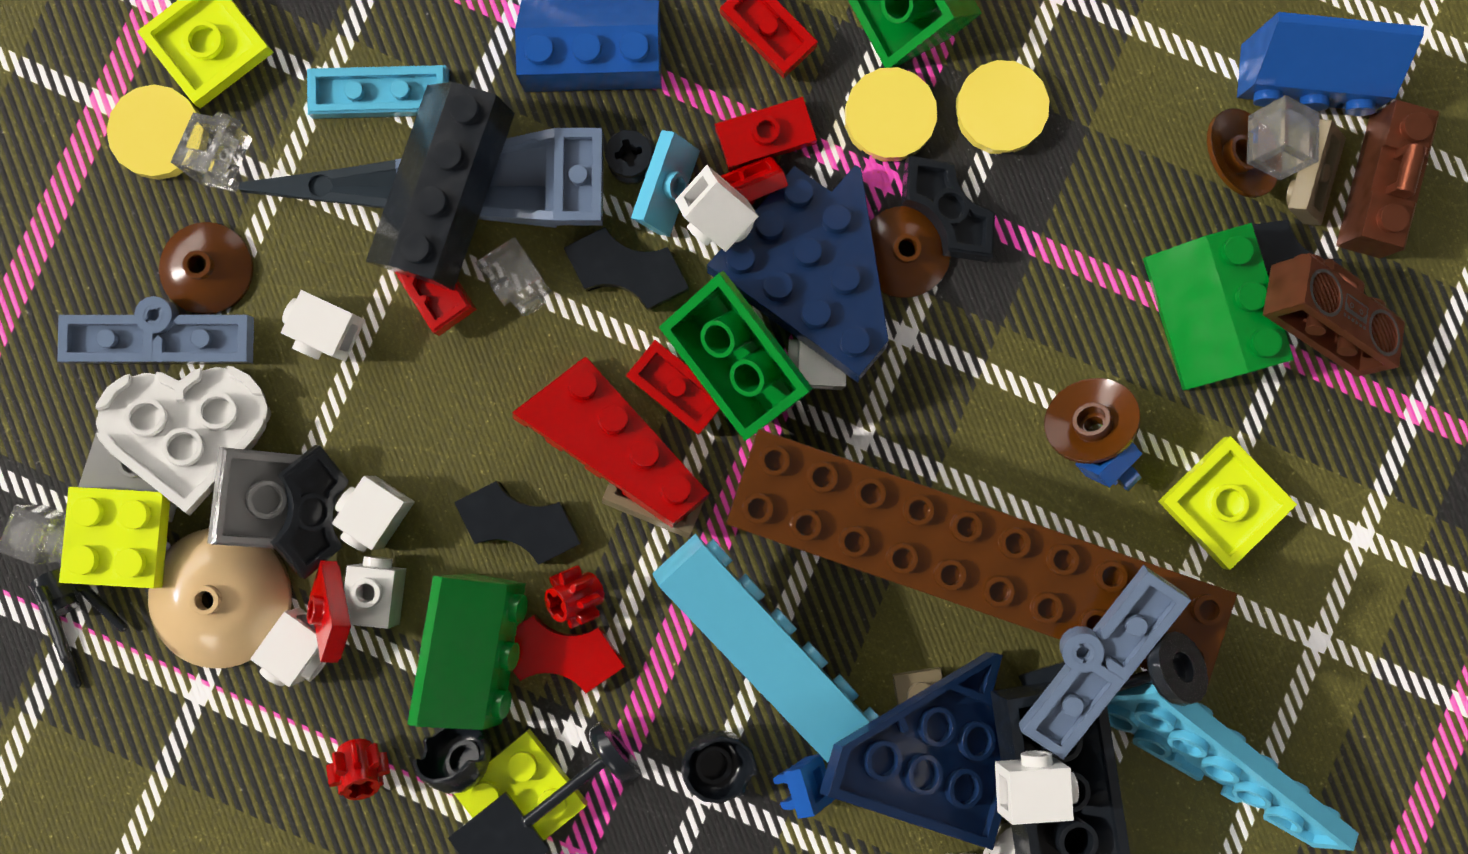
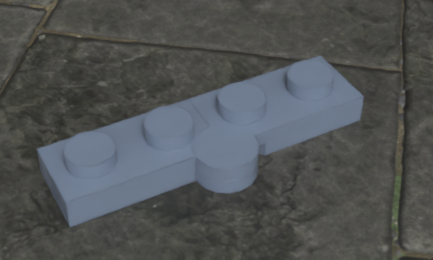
(155, 337)
(1102, 661)

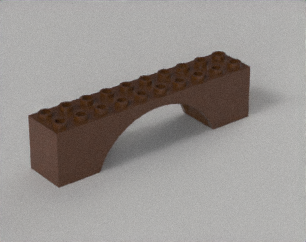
(950, 545)

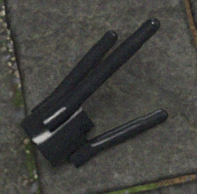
(61, 598)

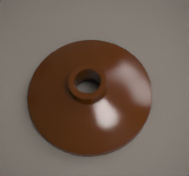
(1228, 153)
(226, 270)
(904, 275)
(1088, 404)

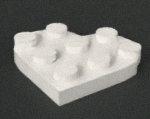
(175, 428)

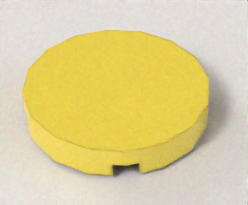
(1002, 107)
(890, 114)
(148, 128)

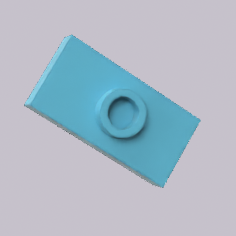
(664, 182)

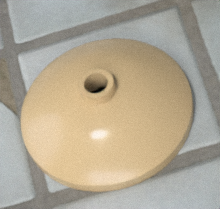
(248, 599)

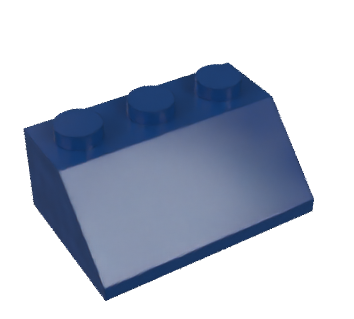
(588, 45)
(1327, 62)

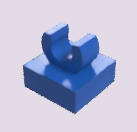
(1115, 469)
(804, 784)

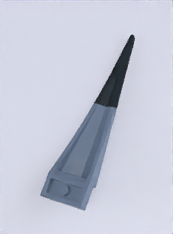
(538, 181)

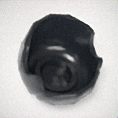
(454, 759)
(718, 766)

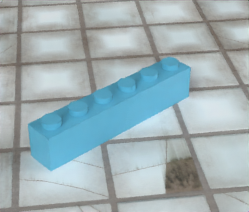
(761, 644)

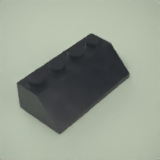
(441, 183)
(1098, 814)

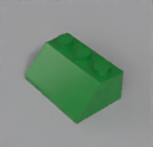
(911, 27)
(1214, 307)
(735, 356)
(467, 652)

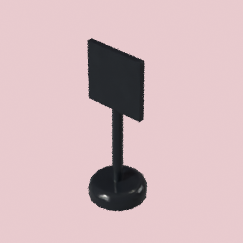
(1173, 668)
(506, 830)

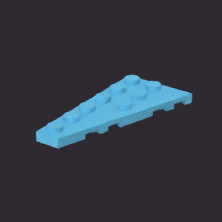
(1202, 746)

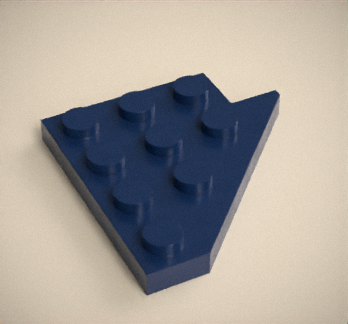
(814, 269)
(929, 758)

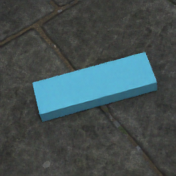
(370, 90)

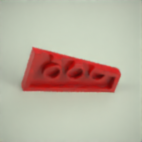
(604, 433)

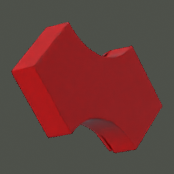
(581, 657)

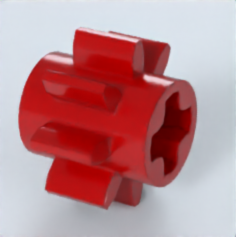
(574, 597)
(357, 769)

